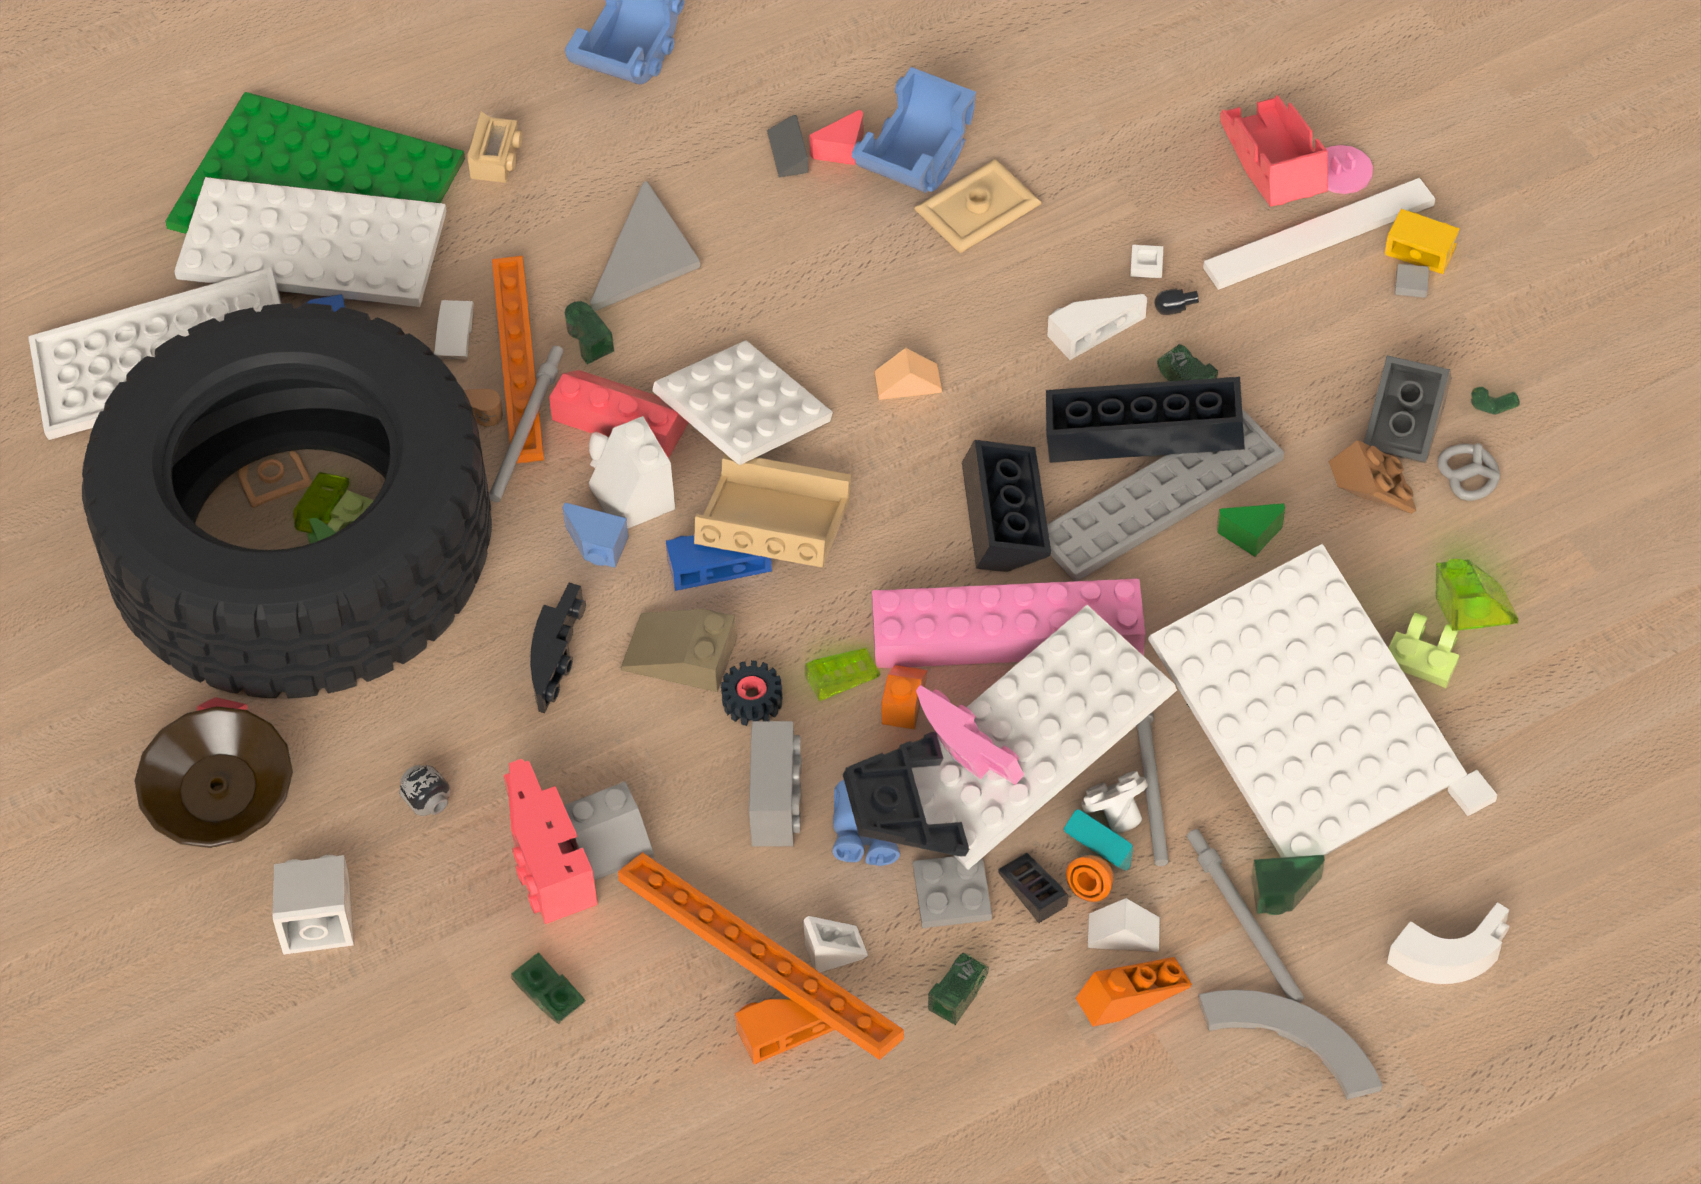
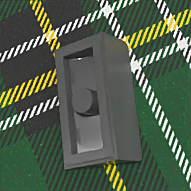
(788, 147)

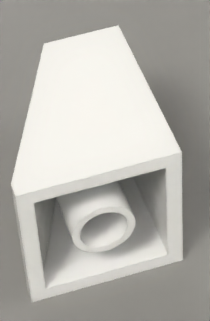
(633, 475)
(312, 904)

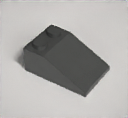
(1408, 408)

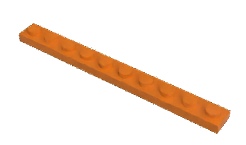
(762, 956)

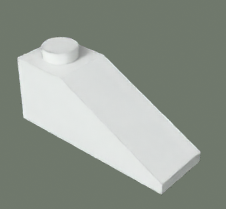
(1093, 321)

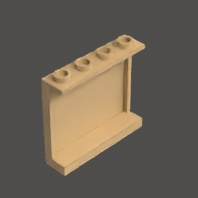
(775, 510)

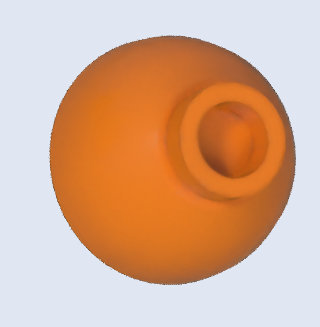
(1090, 877)

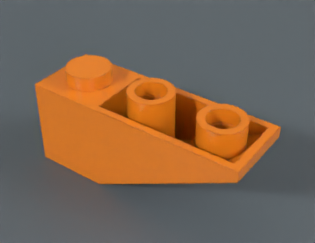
(1126, 990)

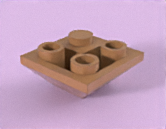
(1372, 476)

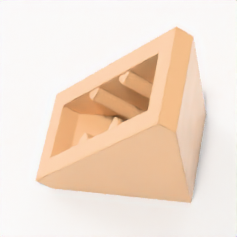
(907, 376)

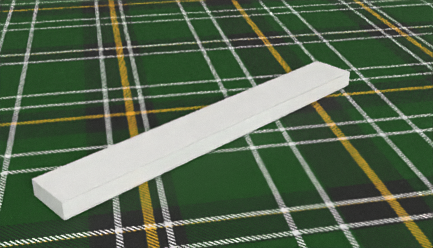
(1317, 233)

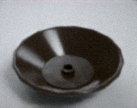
(207, 751)

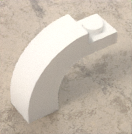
(1449, 960)

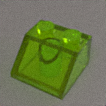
(1471, 597)

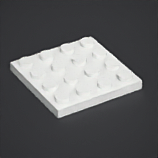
(742, 402)

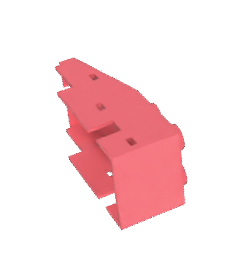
(1278, 151)
(554, 873)

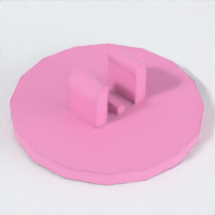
(1348, 169)

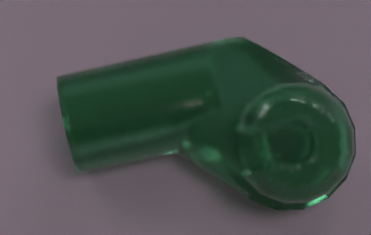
(1493, 405)

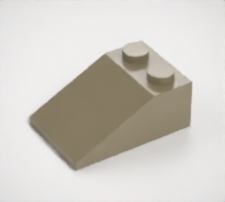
(682, 647)

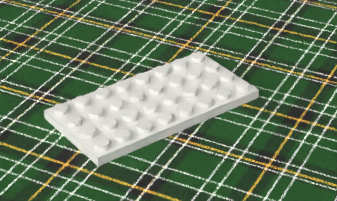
(313, 240)
(87, 359)
(1057, 716)

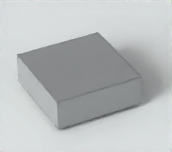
(1412, 280)

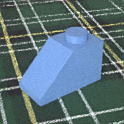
(596, 534)

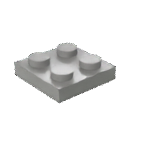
(951, 892)

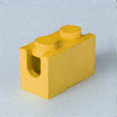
(1421, 241)

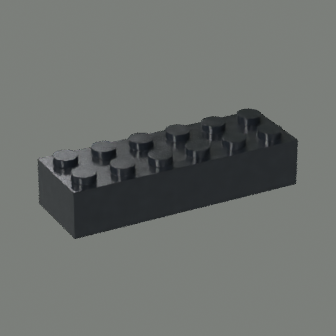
(1144, 419)

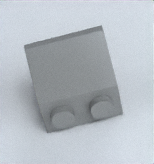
(609, 829)

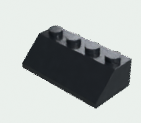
(1005, 505)

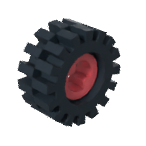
(751, 708)

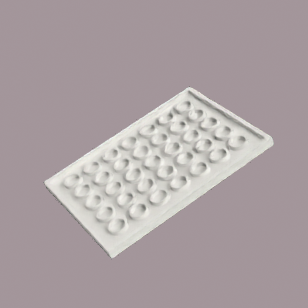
(1307, 706)

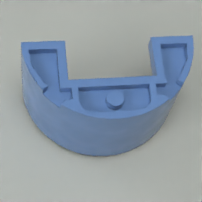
(627, 39)
(922, 135)

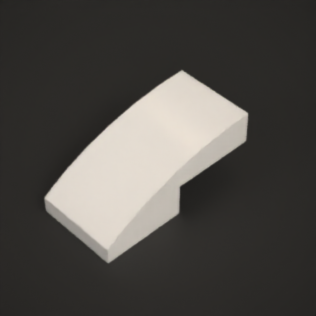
(453, 329)

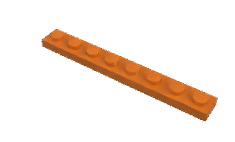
(516, 350)

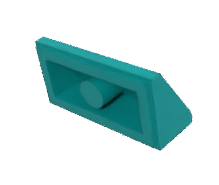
(1100, 839)

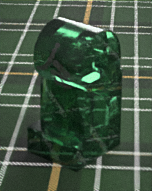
(587, 327)
(1180, 365)
(957, 988)

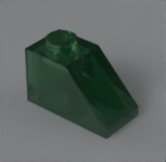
(1284, 881)

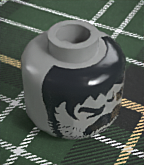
(424, 789)

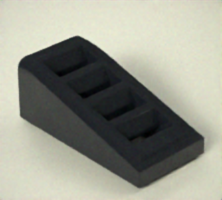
(1039, 909)

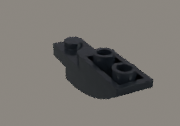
(550, 642)

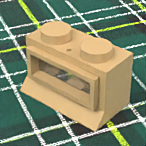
(494, 148)

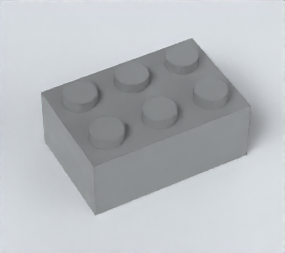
(774, 783)

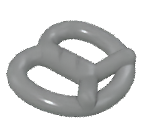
(1470, 470)

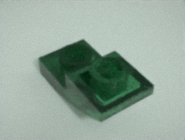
(547, 989)

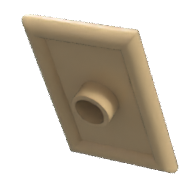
(977, 206)

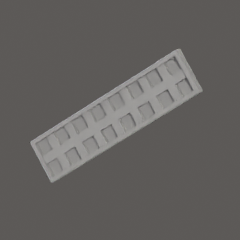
(1154, 501)

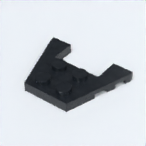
(888, 800)

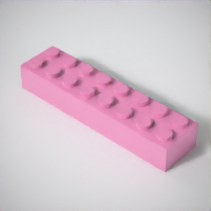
(993, 620)

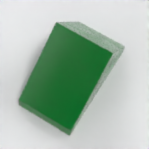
(1251, 525)

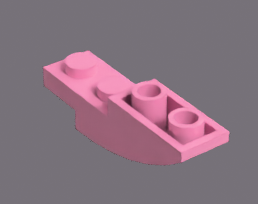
(963, 739)

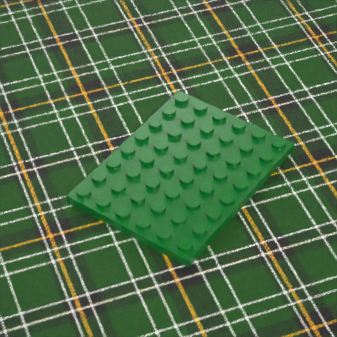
(319, 151)

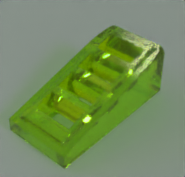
(320, 499)
(836, 684)

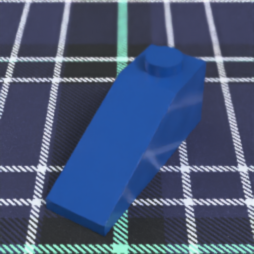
(702, 565)

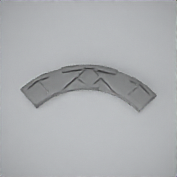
(1298, 1024)

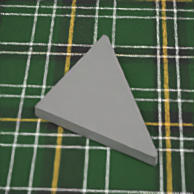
(645, 254)

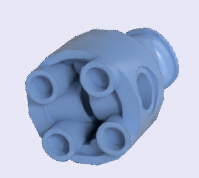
(849, 844)

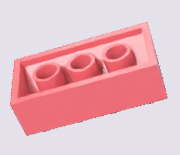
(602, 404)

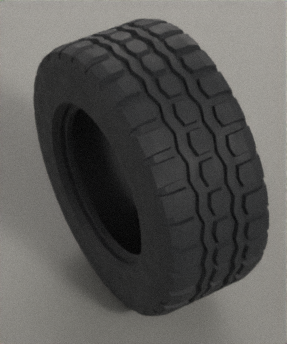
(265, 389)

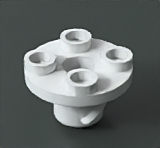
(1117, 801)

